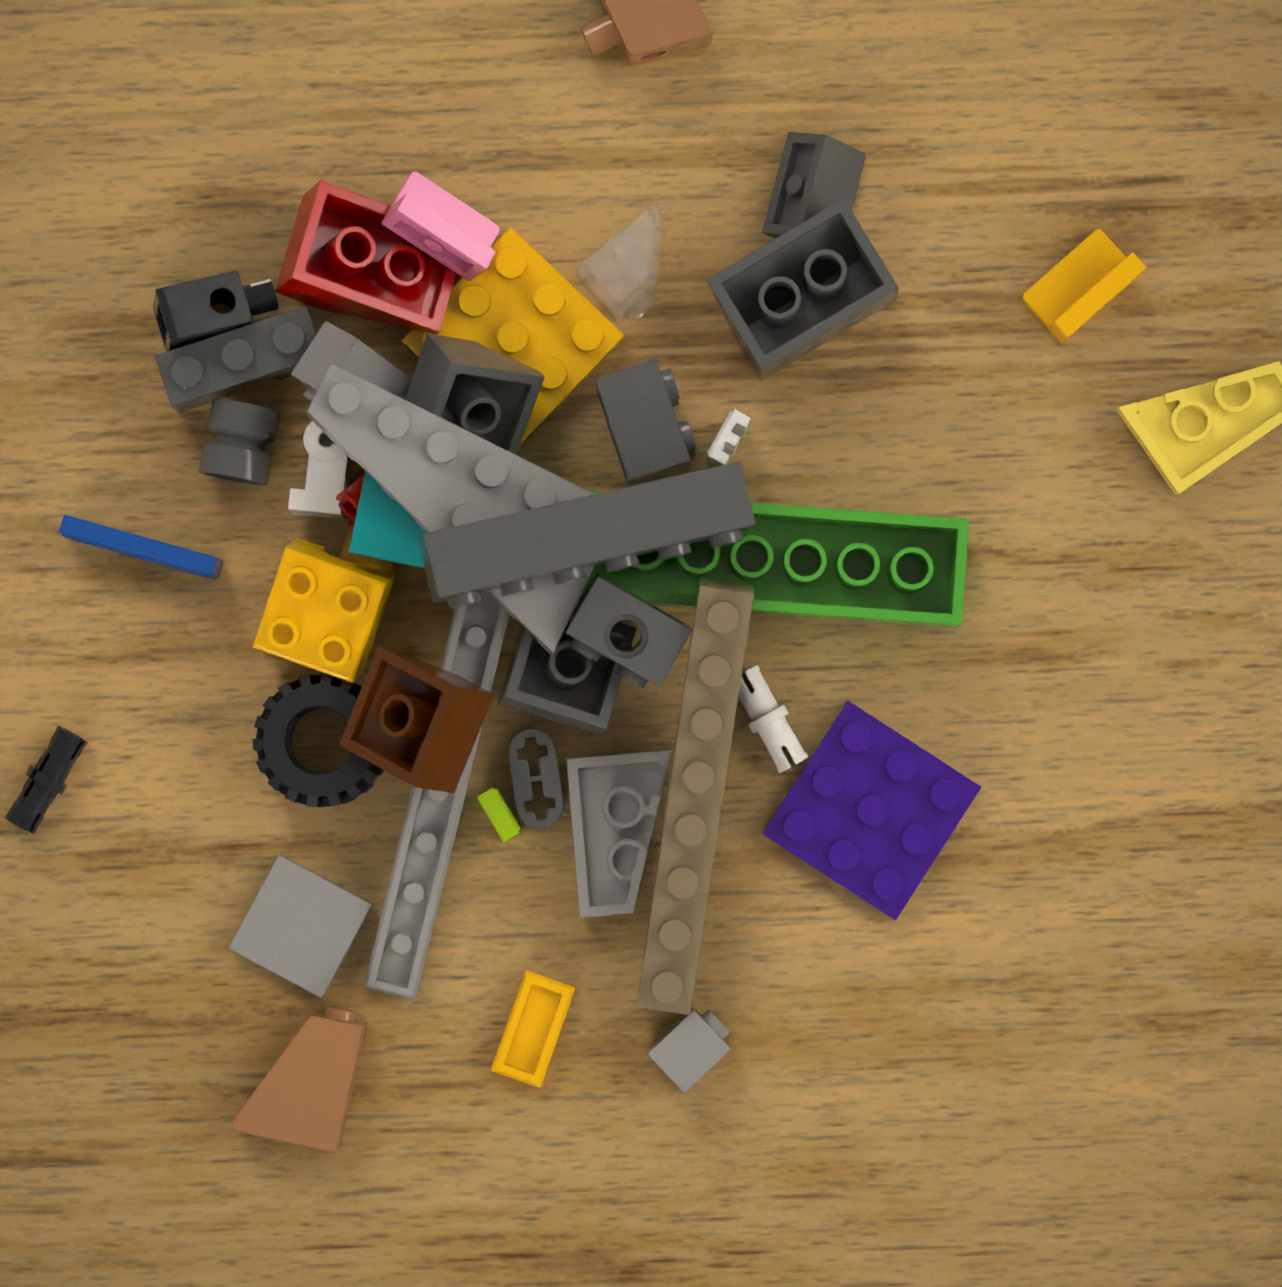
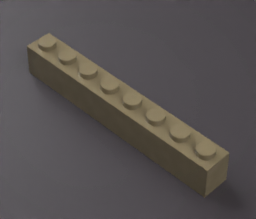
(695, 795)

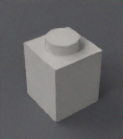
(690, 1048)

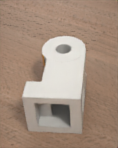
(326, 477)

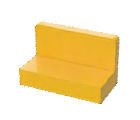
(1081, 284)

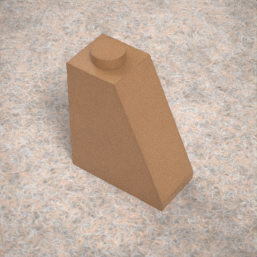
(310, 1084)

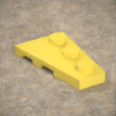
(1206, 424)

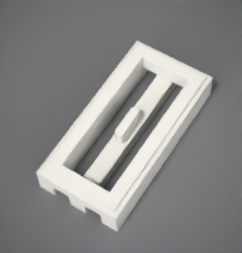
(727, 439)

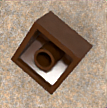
(416, 720)

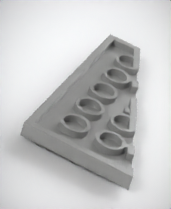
(446, 479)

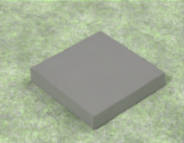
(300, 926)

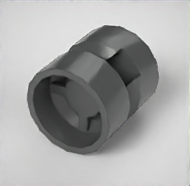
(239, 442)

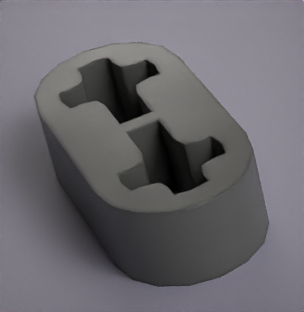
(523, 781)

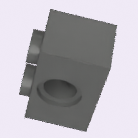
(609, 603)

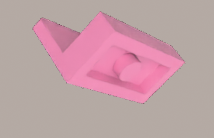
(442, 226)

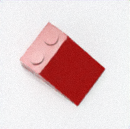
(358, 267)

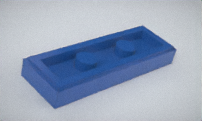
(141, 547)

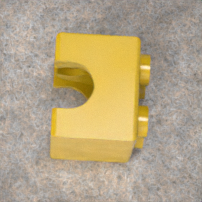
(324, 610)

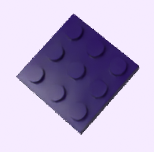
(871, 810)

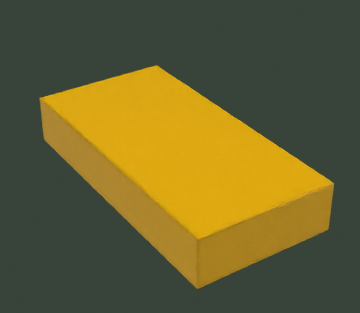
(533, 1028)

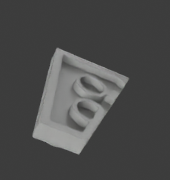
(612, 826)

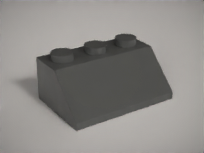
(803, 289)

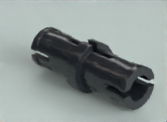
(46, 779)

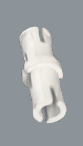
(769, 720)

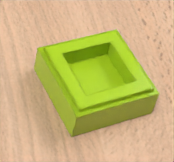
(500, 814)

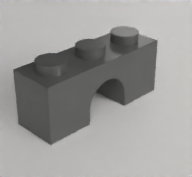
(235, 358)

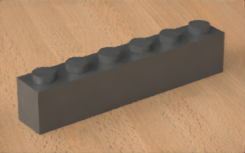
(585, 533)

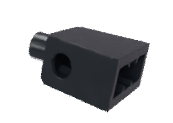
(186, 310)

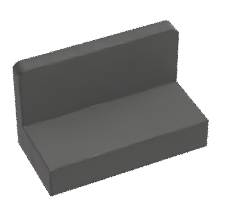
(810, 178)

